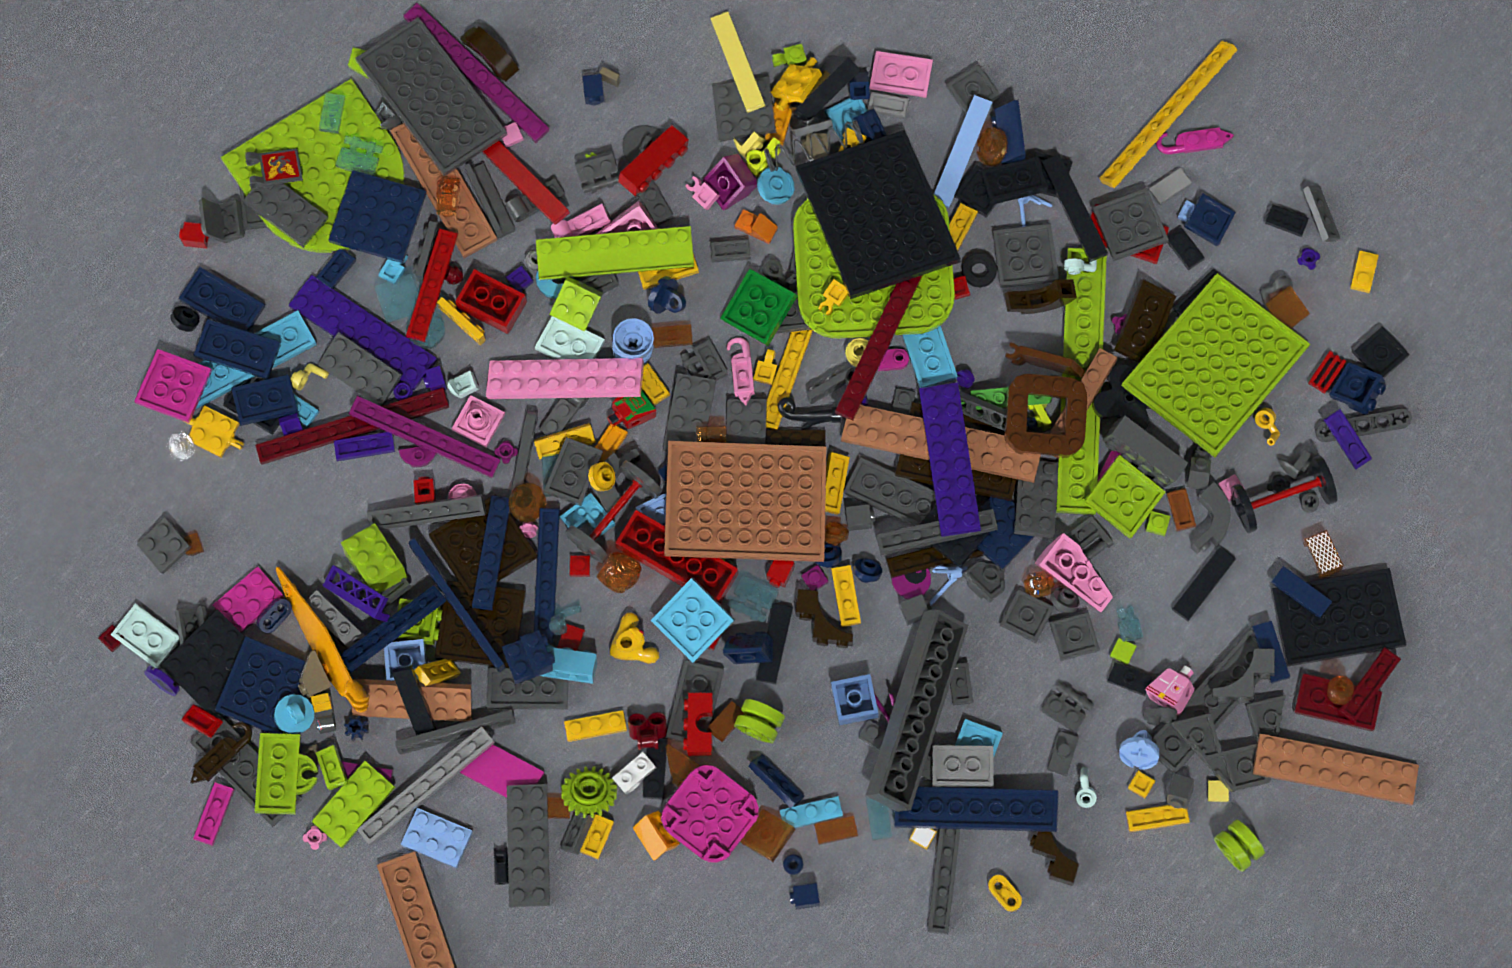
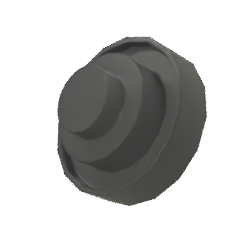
(1065, 600)

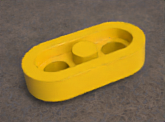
(1005, 893)

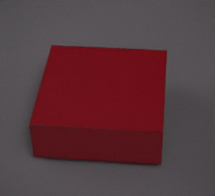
(109, 641)

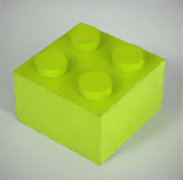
(576, 303)

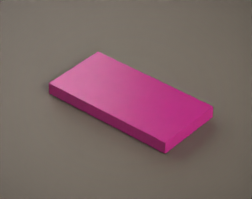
(499, 768)

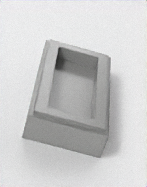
(888, 105)
(1170, 186)

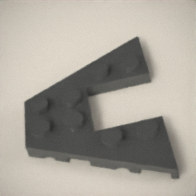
(1233, 766)

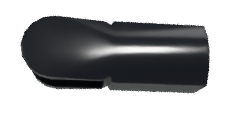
(501, 869)

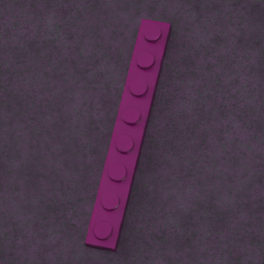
(424, 437)

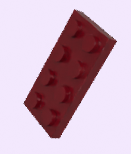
(1315, 703)

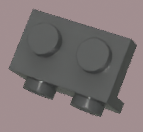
(189, 621)

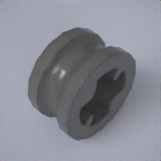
(1314, 498)

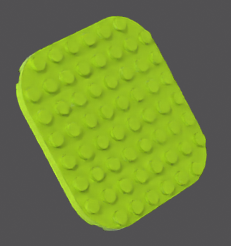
(860, 315)

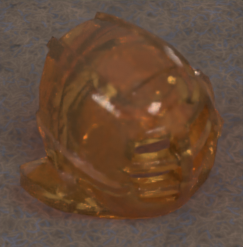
(619, 572)

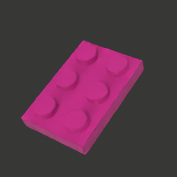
(248, 599)

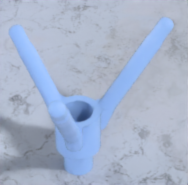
(1024, 200)
(952, 573)

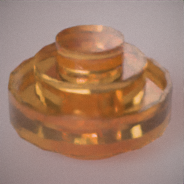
(835, 533)

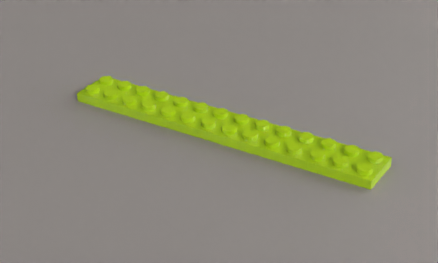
(1081, 343)

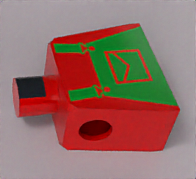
(631, 411)

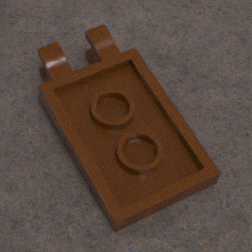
(1044, 360)

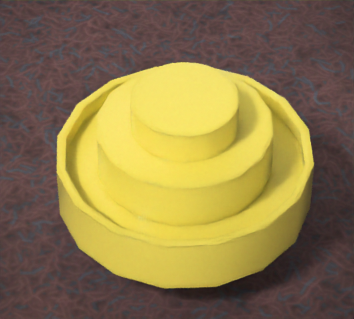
(855, 350)

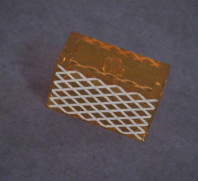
(1324, 554)

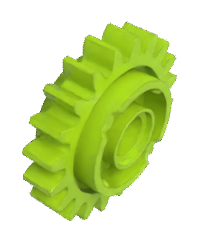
(601, 787)

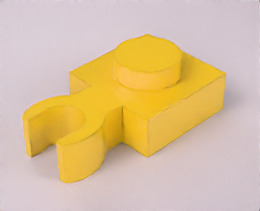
(835, 294)

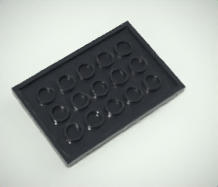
(1357, 622)

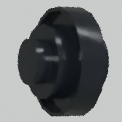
(184, 318)

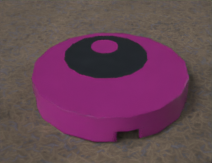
(912, 584)

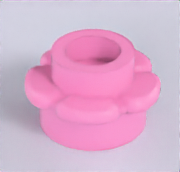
(528, 529)

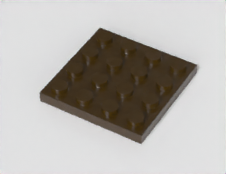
(462, 543)
(498, 626)

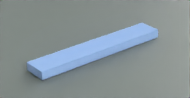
(962, 150)

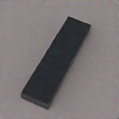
(1203, 584)
(778, 631)
(413, 700)

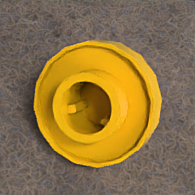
(601, 476)

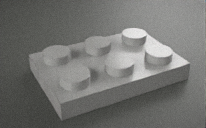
(962, 766)

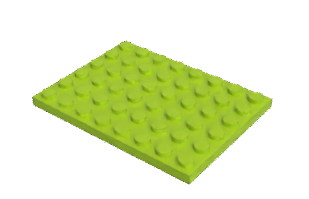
(1215, 365)

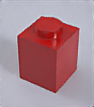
(192, 236)
(780, 572)

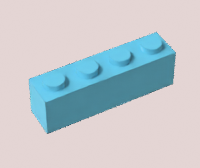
(573, 665)

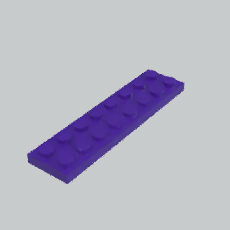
(338, 314)
(949, 459)

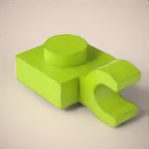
(792, 55)

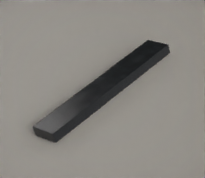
(1074, 208)

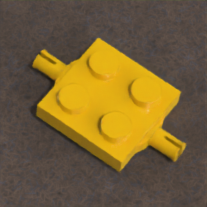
(796, 83)
(214, 432)

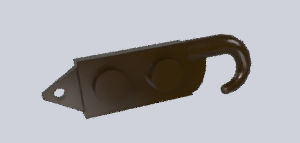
(220, 755)

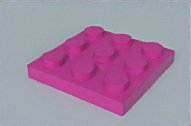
(173, 386)

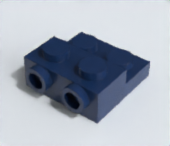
(1358, 388)
(528, 657)

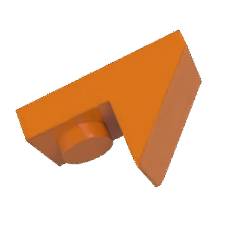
(756, 226)

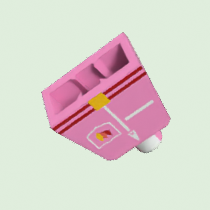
(1172, 689)

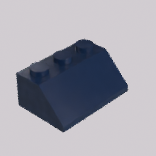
(1009, 120)

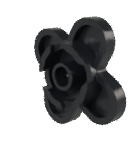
(1114, 401)

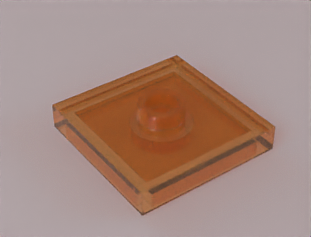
(768, 835)

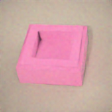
(513, 135)

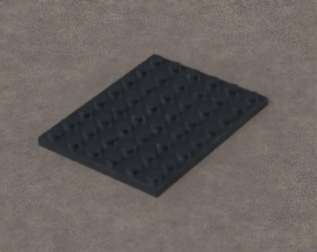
(877, 214)

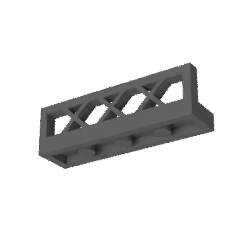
(490, 200)

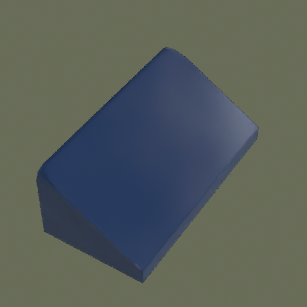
(870, 125)

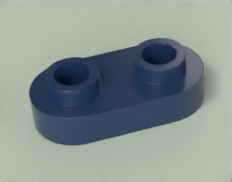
(274, 616)

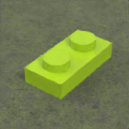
(331, 767)

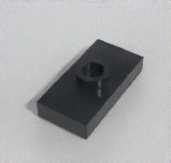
(1287, 220)
(1129, 679)

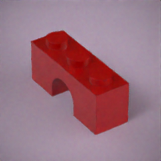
(698, 706)

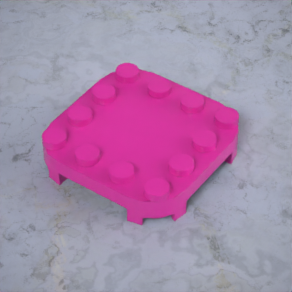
(709, 813)

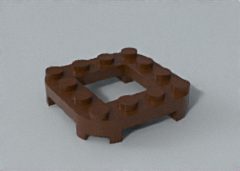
(1042, 443)

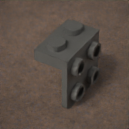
(221, 220)

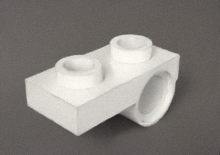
(632, 774)

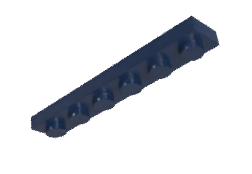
(491, 553)
(393, 628)

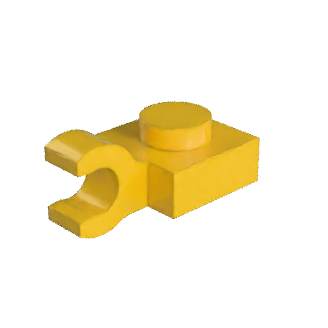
(766, 370)

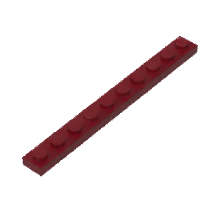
(877, 348)
(346, 427)

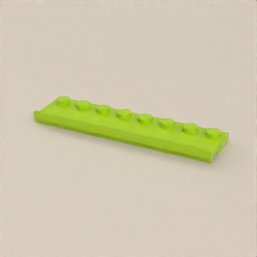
(615, 253)

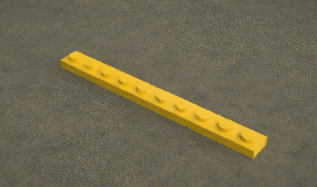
(1168, 114)

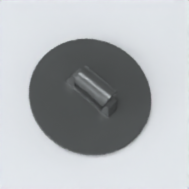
(638, 140)

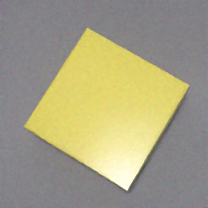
(1217, 792)

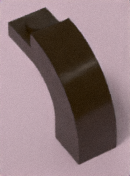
(491, 52)
(1043, 299)

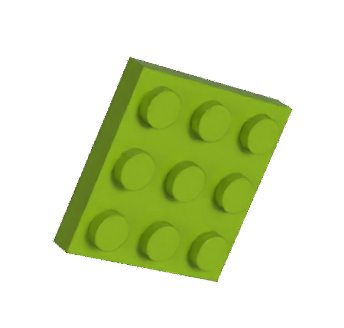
(1124, 496)

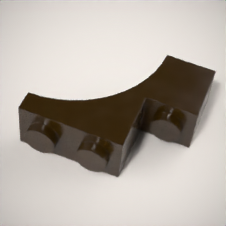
(823, 632)
(1062, 869)

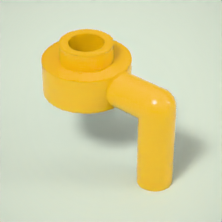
(1268, 424)

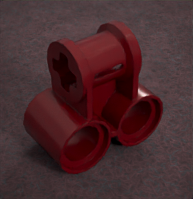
(647, 730)

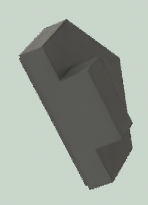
(985, 580)

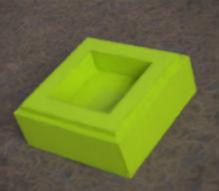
(1123, 651)

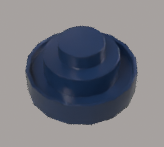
(832, 556)
(867, 570)

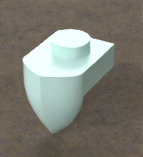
(463, 385)

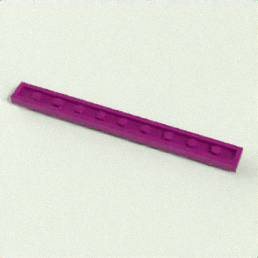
(481, 77)

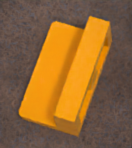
(654, 836)

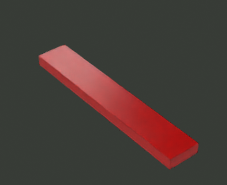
(526, 182)
(432, 285)

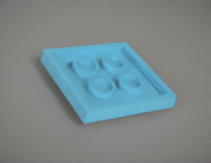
(693, 620)

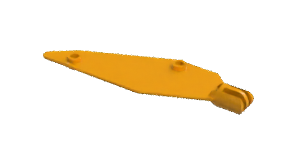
(322, 643)

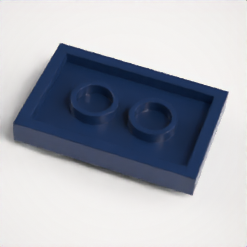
(264, 400)

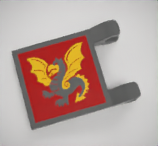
(275, 166)

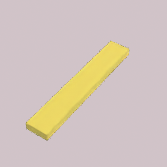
(737, 62)

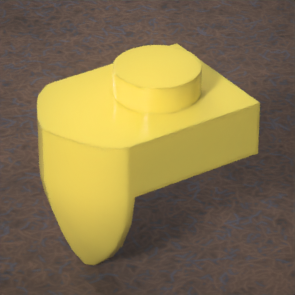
(754, 142)

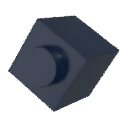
(860, 86)
(593, 89)
(805, 896)

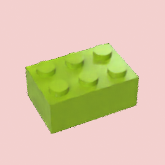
(373, 559)

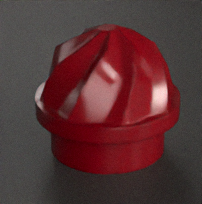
(454, 275)

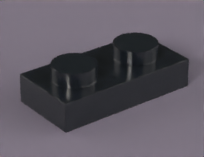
(1185, 249)

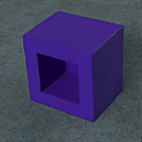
(434, 379)

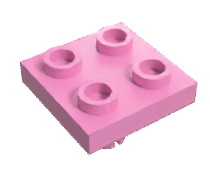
(478, 421)

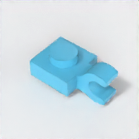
(392, 270)

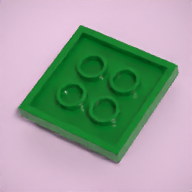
(758, 307)

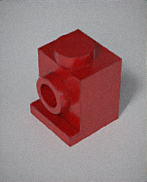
(422, 484)

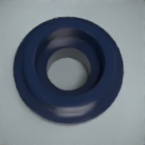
(793, 858)

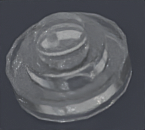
(180, 446)

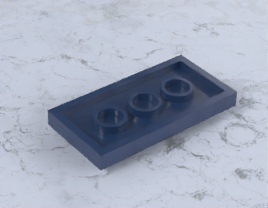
(221, 301)
(237, 349)

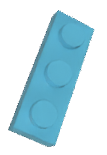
(812, 812)

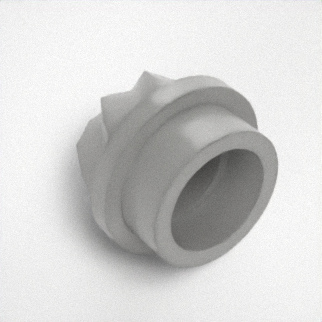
(531, 259)

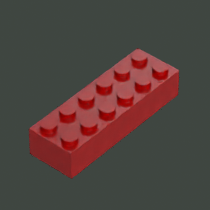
(645, 542)

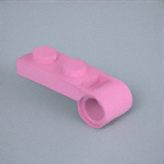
(582, 224)

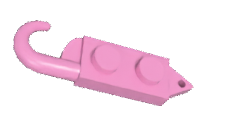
(742, 370)

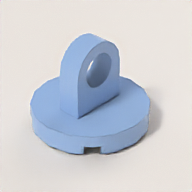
(1139, 751)

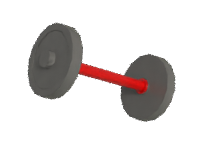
(640, 480)

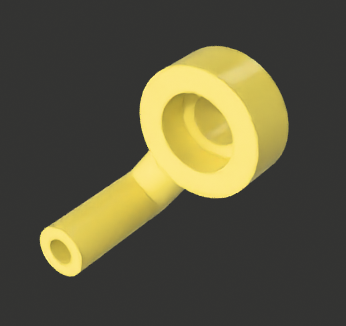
(300, 378)

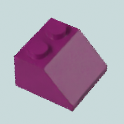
(731, 180)

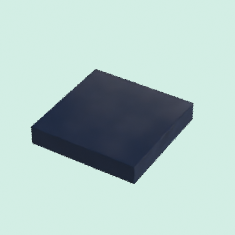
(1209, 219)

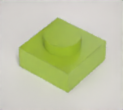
(1158, 523)

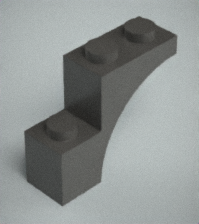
(1243, 689)

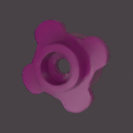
(1117, 322)
(506, 446)

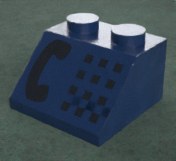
(749, 648)

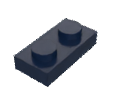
(336, 268)

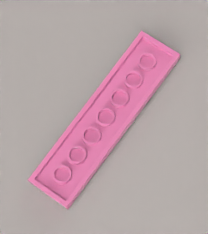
(565, 378)

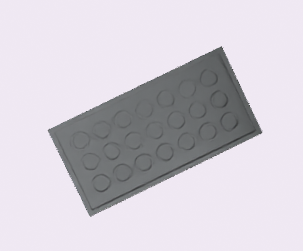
(431, 96)

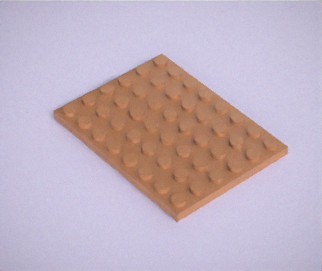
(745, 501)

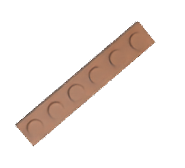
(1093, 381)

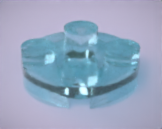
(434, 336)

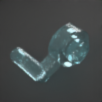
(558, 624)

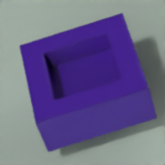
(519, 279)
(290, 424)

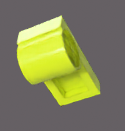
(758, 168)
(1041, 416)

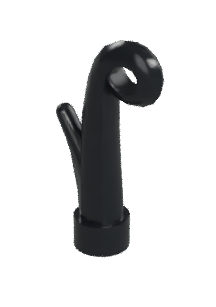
(811, 417)

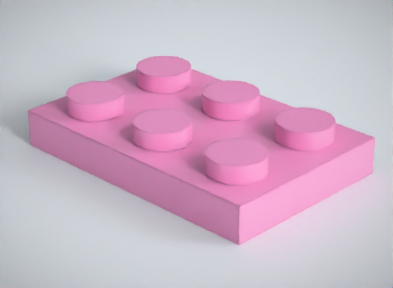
(901, 74)

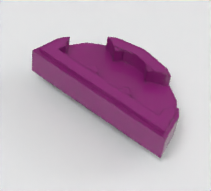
(416, 456)

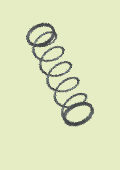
(855, 126)

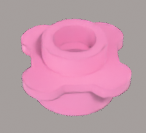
(314, 831)

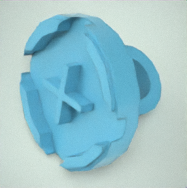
(294, 714)

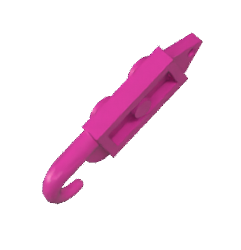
(1196, 141)

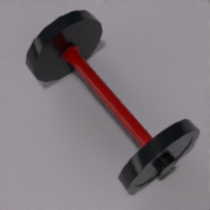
(1322, 479)

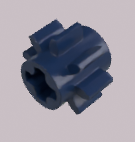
(353, 724)

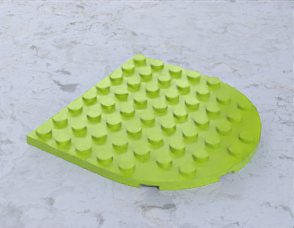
(318, 152)

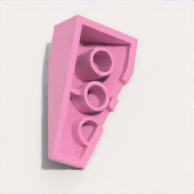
(632, 219)
(1072, 569)

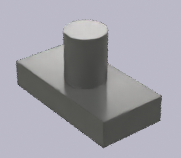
(1063, 753)

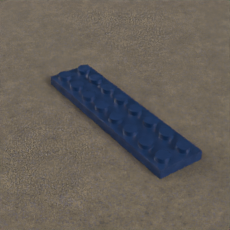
(981, 809)

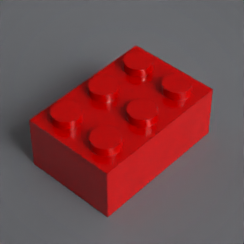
(491, 301)

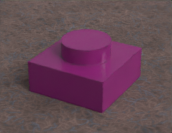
(814, 578)

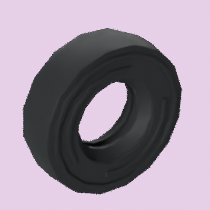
(982, 258)

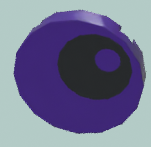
(162, 680)

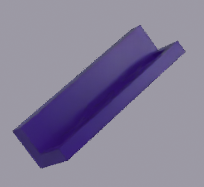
(353, 596)

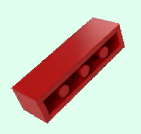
(653, 161)

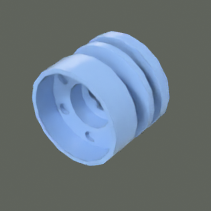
(633, 332)

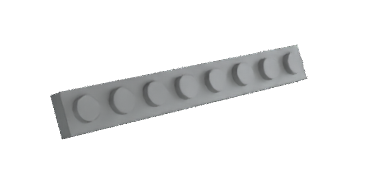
(425, 786)

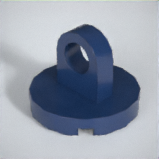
(663, 296)

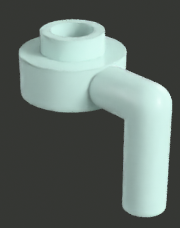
(1075, 266)
(1085, 790)

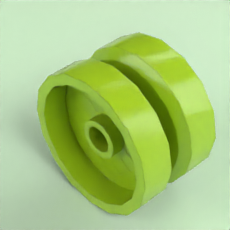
(759, 721)
(1239, 845)

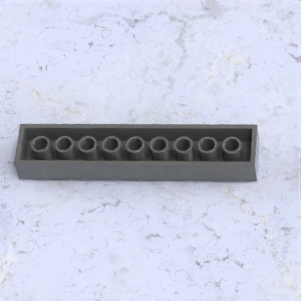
(917, 710)

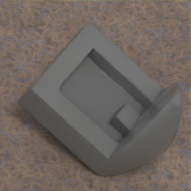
(387, 116)
(1301, 465)

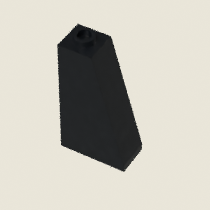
(835, 75)

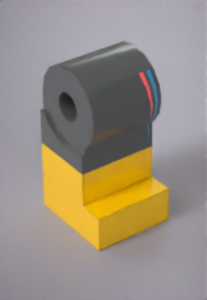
(324, 713)

